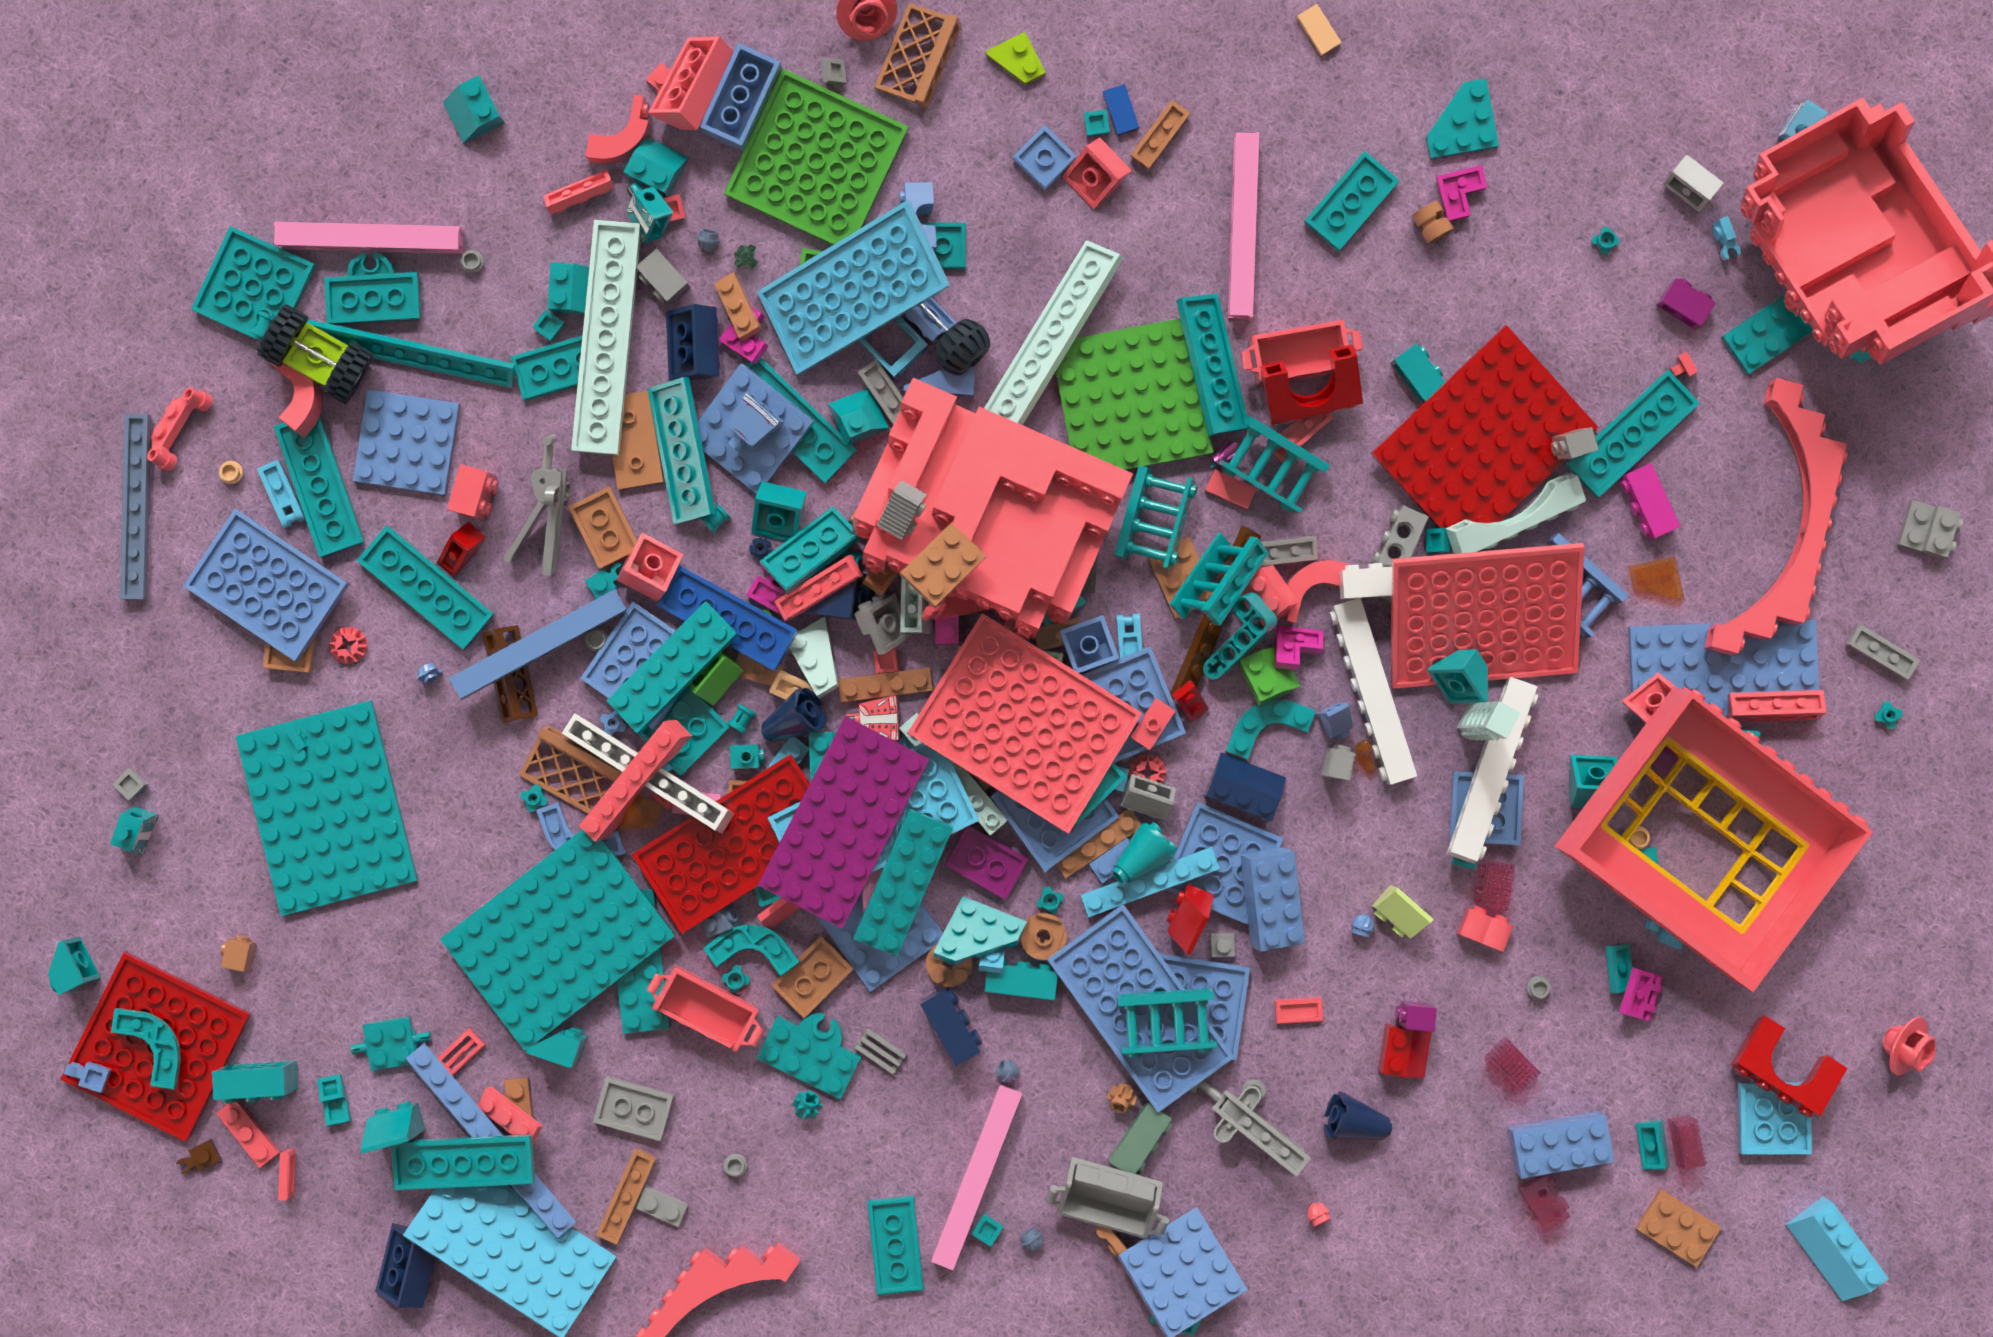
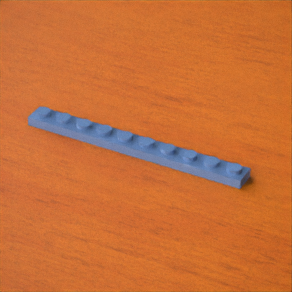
(478, 1125)

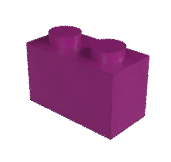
(1686, 303)
(1416, 1015)

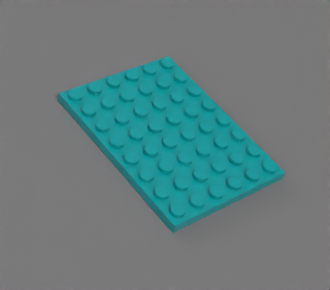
(328, 809)
(557, 937)

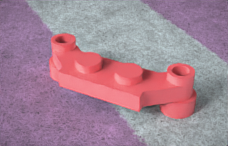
(171, 424)

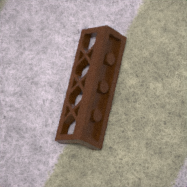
(505, 687)

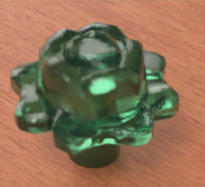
(745, 255)

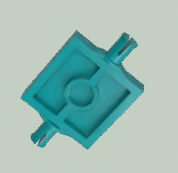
(389, 1042)

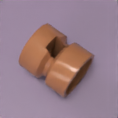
(1432, 222)

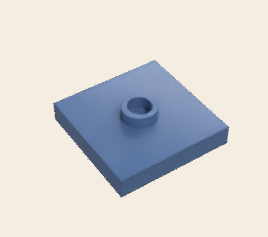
(1044, 157)

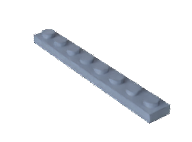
(135, 507)

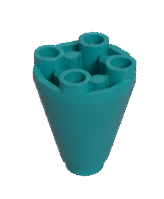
(1143, 854)

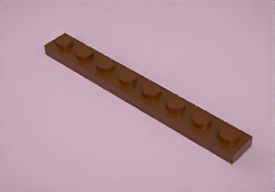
(1207, 632)

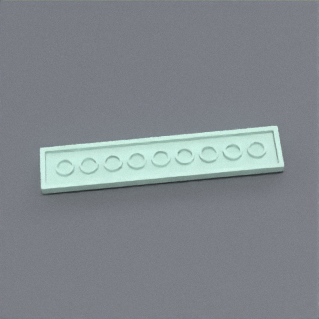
(1054, 332)
(606, 337)

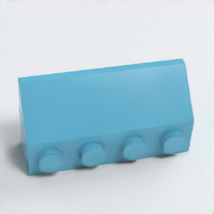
(1836, 1250)

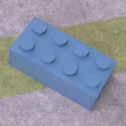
(740, 97)
(1272, 899)
(1560, 1144)

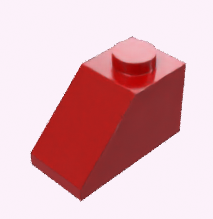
(460, 548)

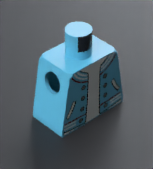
(1801, 118)

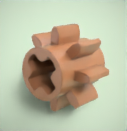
(1122, 1098)

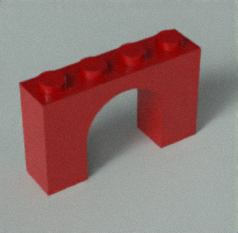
(1341, 392)
(1755, 1062)

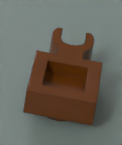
(201, 1156)

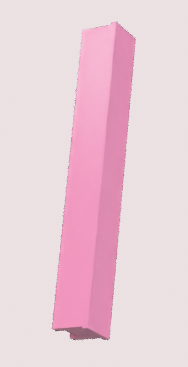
(1243, 226)
(369, 237)
(976, 1176)

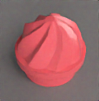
(1318, 1214)

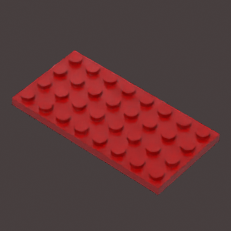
(705, 870)

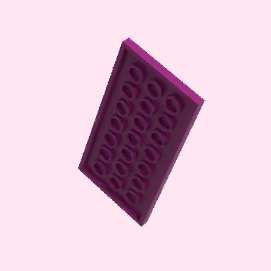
(843, 822)

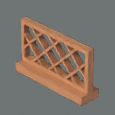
(936, 61)
(577, 752)

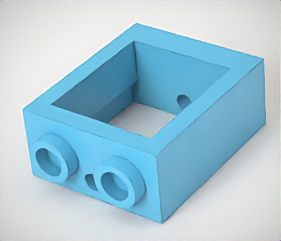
(907, 359)

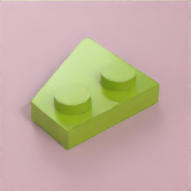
(1018, 58)

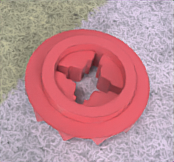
(358, 648)
(1155, 764)

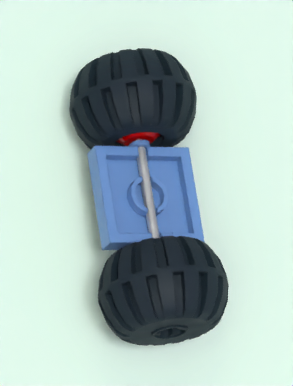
(960, 343)

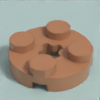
(1055, 930)
(942, 976)

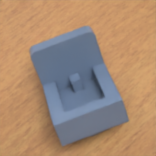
(721, 921)

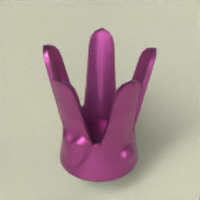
(1223, 453)

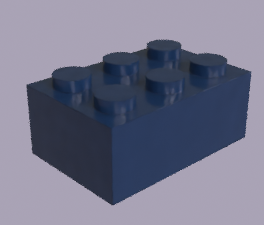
(952, 1025)

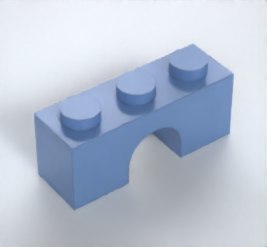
(922, 201)

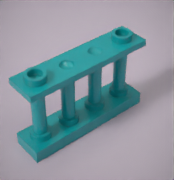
(1293, 454)
(1138, 502)
(1230, 587)
(1176, 999)

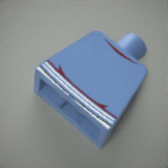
(752, 422)

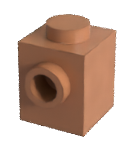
(238, 953)

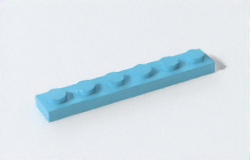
(1152, 882)

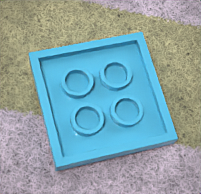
(1769, 1124)

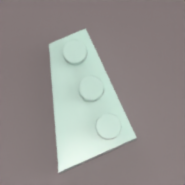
(815, 657)

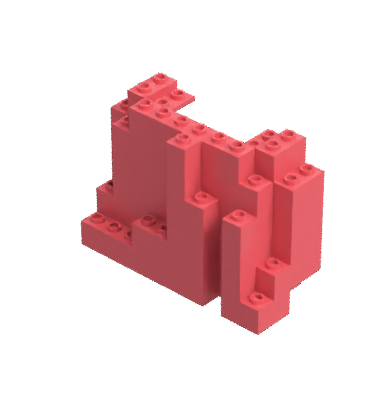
(1865, 236)
(1009, 489)

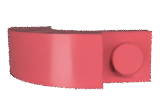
(622, 145)
(306, 403)
(1316, 573)

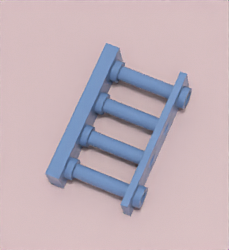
(1594, 578)

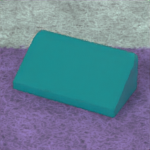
(1652, 1145)

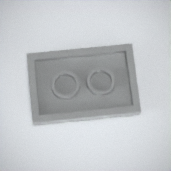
(633, 1108)

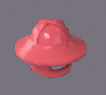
(866, 18)
(1909, 1046)

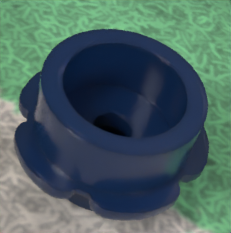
(765, 543)

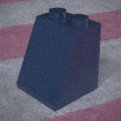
(844, 602)

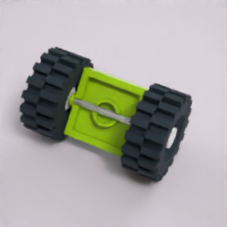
(315, 354)

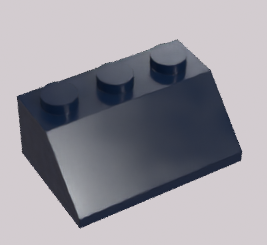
(692, 342)
(1245, 786)
(404, 1271)

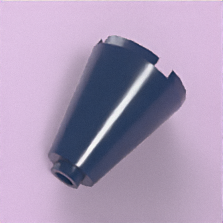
(795, 717)
(1354, 1120)

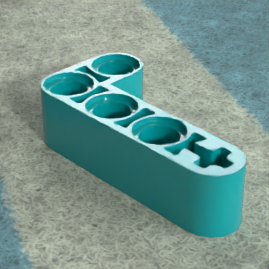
(1237, 641)

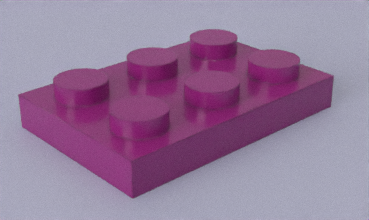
(986, 862)

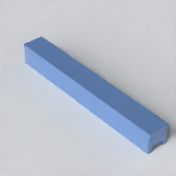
(537, 644)

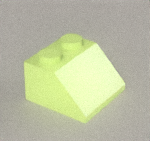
(1401, 912)

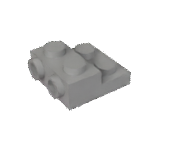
(1930, 529)
(882, 622)

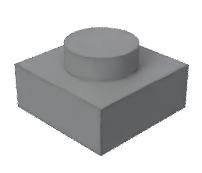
(833, 71)
(130, 784)
(1222, 944)

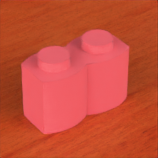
(1485, 929)

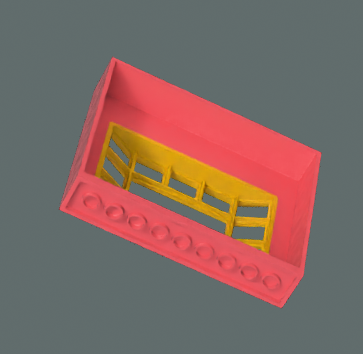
(1757, 781)

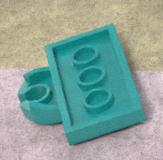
(372, 294)
(810, 1053)

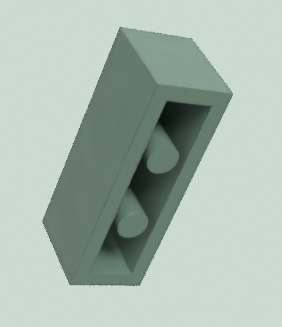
(1140, 1139)

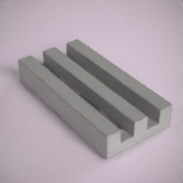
(897, 1062)

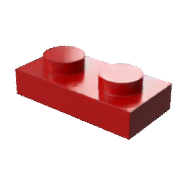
(1190, 701)

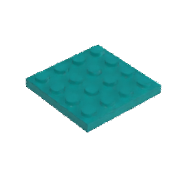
(250, 279)

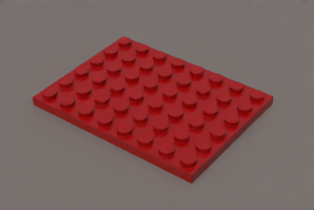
(1482, 436)

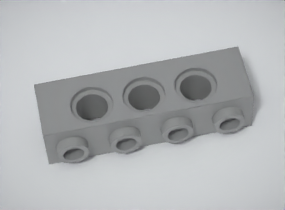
(1414, 523)

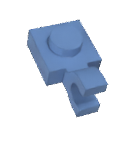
(91, 1077)

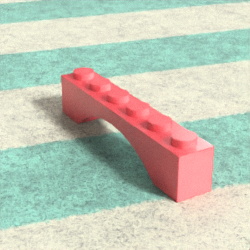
(612, 807)

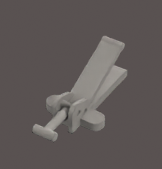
(551, 491)
(1240, 1115)

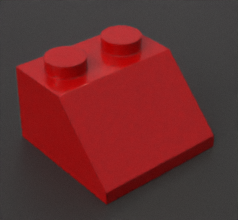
(1189, 916)
(1404, 1052)

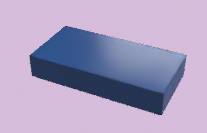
(1121, 110)

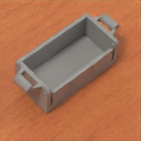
(1109, 1198)

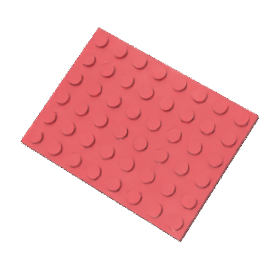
(1505, 603)
(1024, 723)

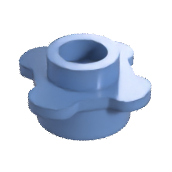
(428, 674)
(619, 724)

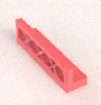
(1776, 706)

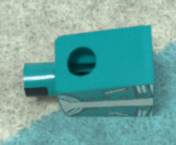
(649, 210)
(133, 831)

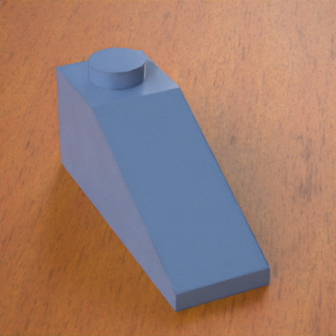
(956, 385)
(1336, 720)

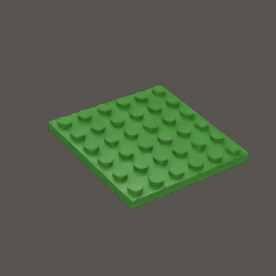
(815, 159)
(1133, 397)

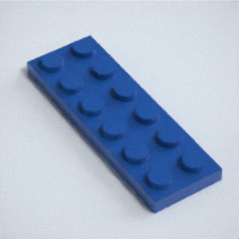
(759, 633)

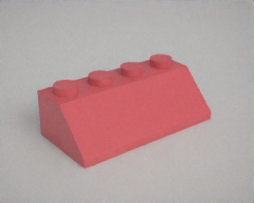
(692, 82)

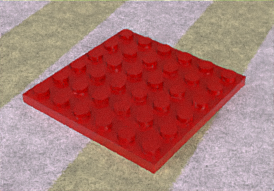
(206, 1036)

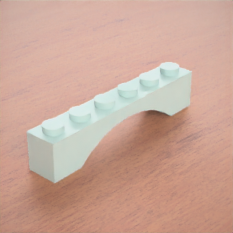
(1556, 497)

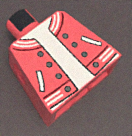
(879, 716)

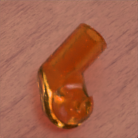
(1362, 757)

